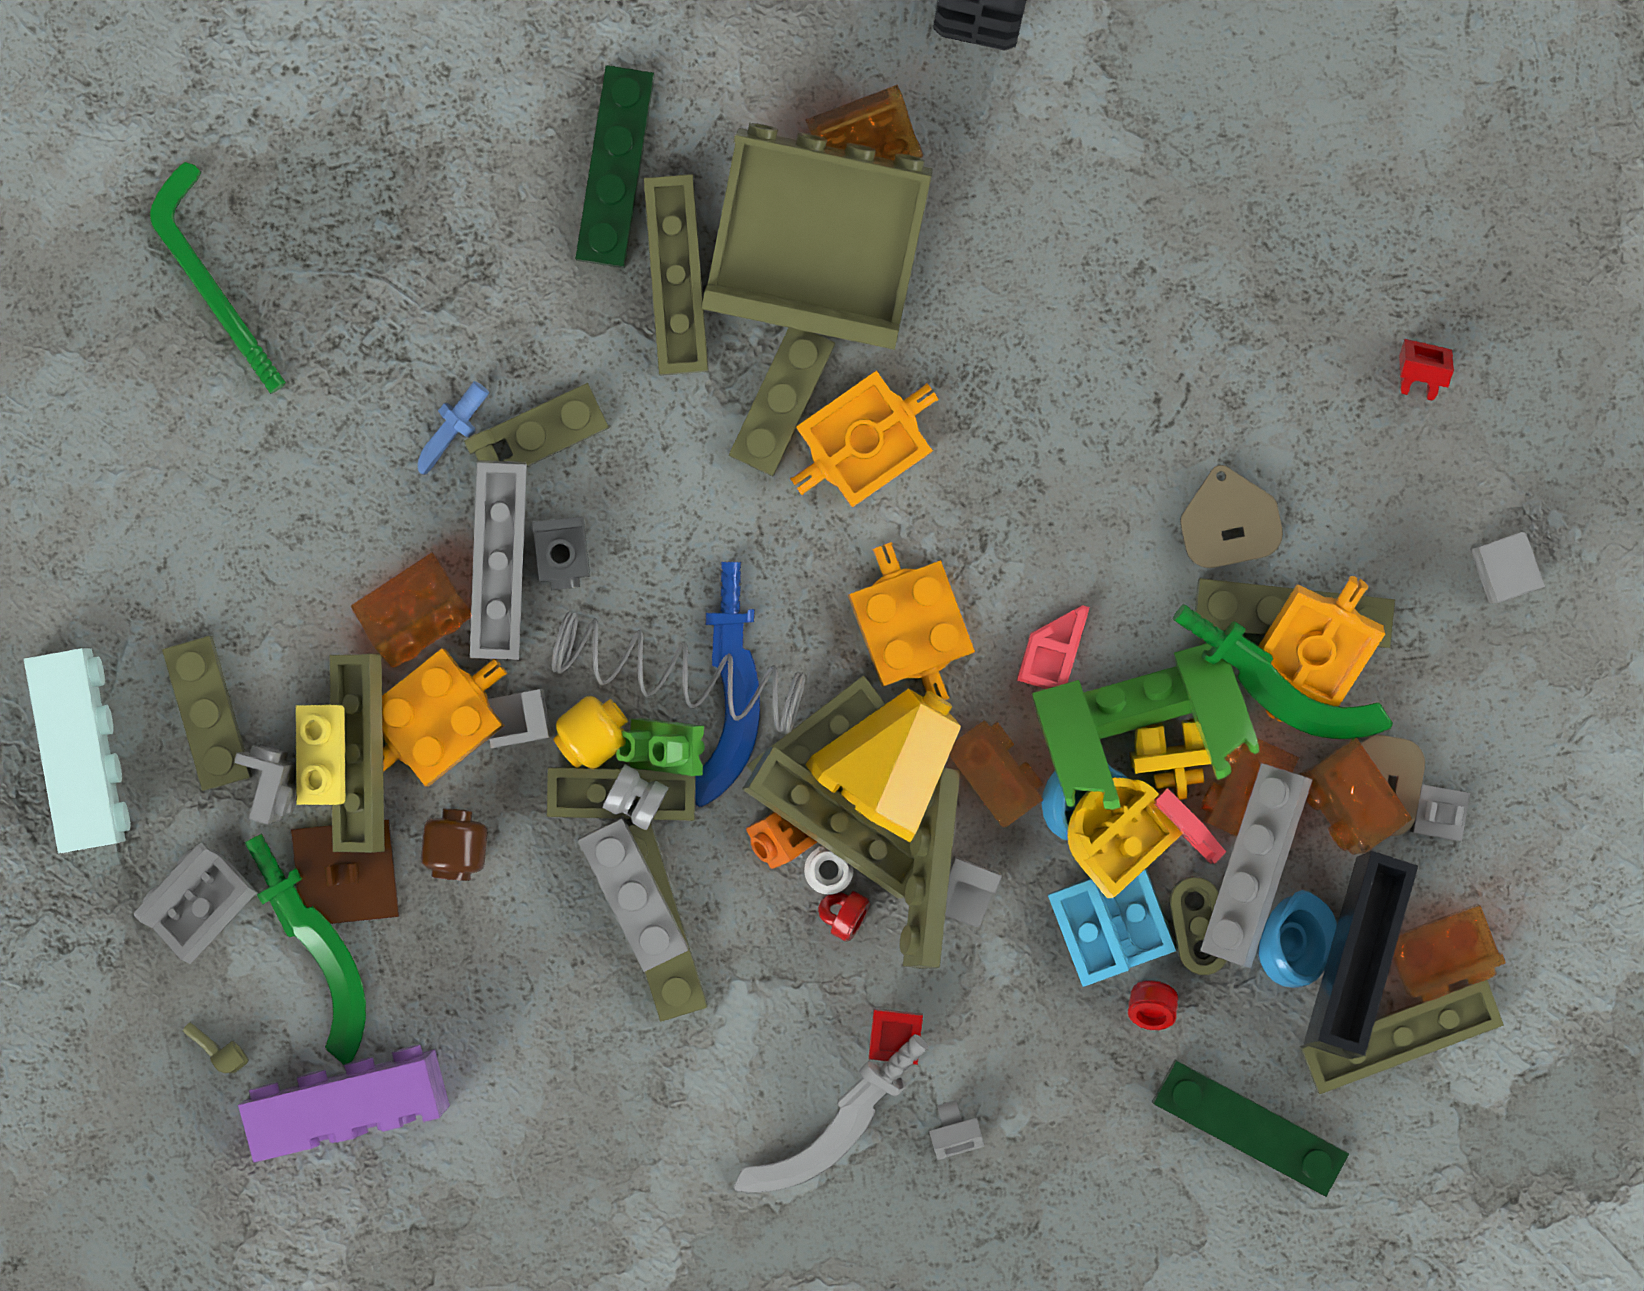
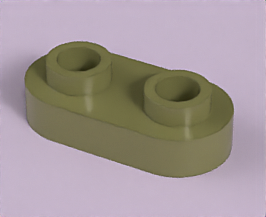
(1192, 925)

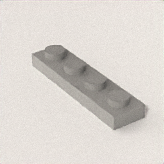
(498, 559)
(1256, 865)

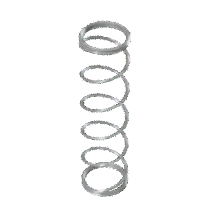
(564, 646)

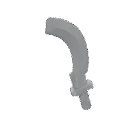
(843, 1132)

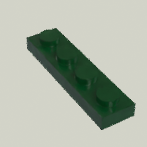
(615, 166)

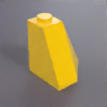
(891, 760)

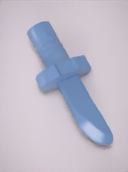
(456, 421)

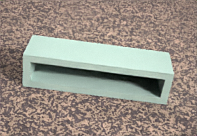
(76, 749)

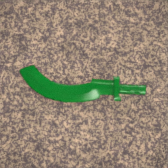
(1275, 692)
(324, 946)

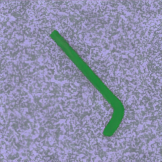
(163, 222)

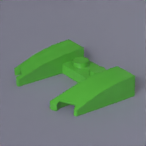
(1078, 719)

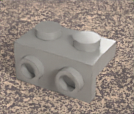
(275, 789)
(195, 901)

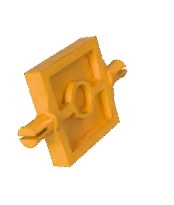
(864, 439)
(911, 622)
(1322, 642)
(438, 716)

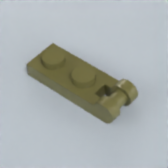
(543, 429)

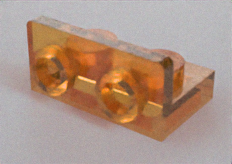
(1228, 801)

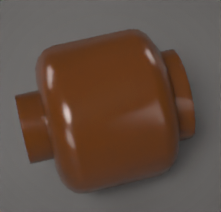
(454, 845)

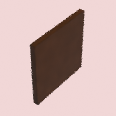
(344, 883)

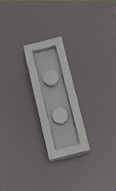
(633, 894)

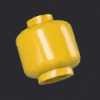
(590, 732)

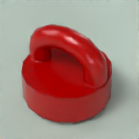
(850, 916)
(1153, 1005)

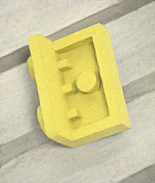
(320, 754)

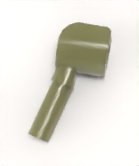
(225, 1060)

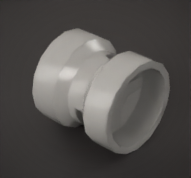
(626, 789)

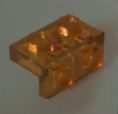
(871, 121)
(411, 611)
(994, 774)
(1354, 799)
(1446, 953)

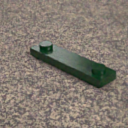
(1250, 1128)

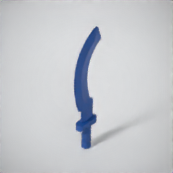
(737, 736)

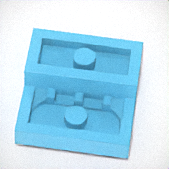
(1113, 932)

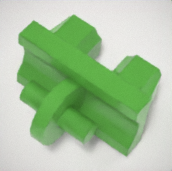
(663, 746)

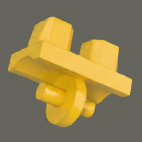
(1153, 755)

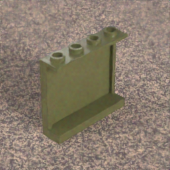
(817, 236)

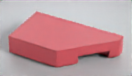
(1053, 650)
(1192, 828)

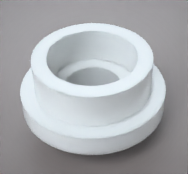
(821, 884)

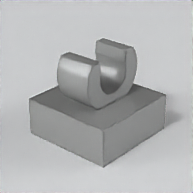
(1441, 812)
(955, 1135)

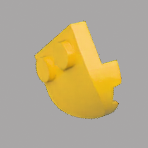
(1122, 841)

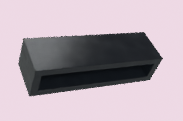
(1360, 955)

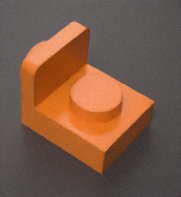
(777, 840)

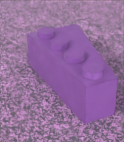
(344, 1104)

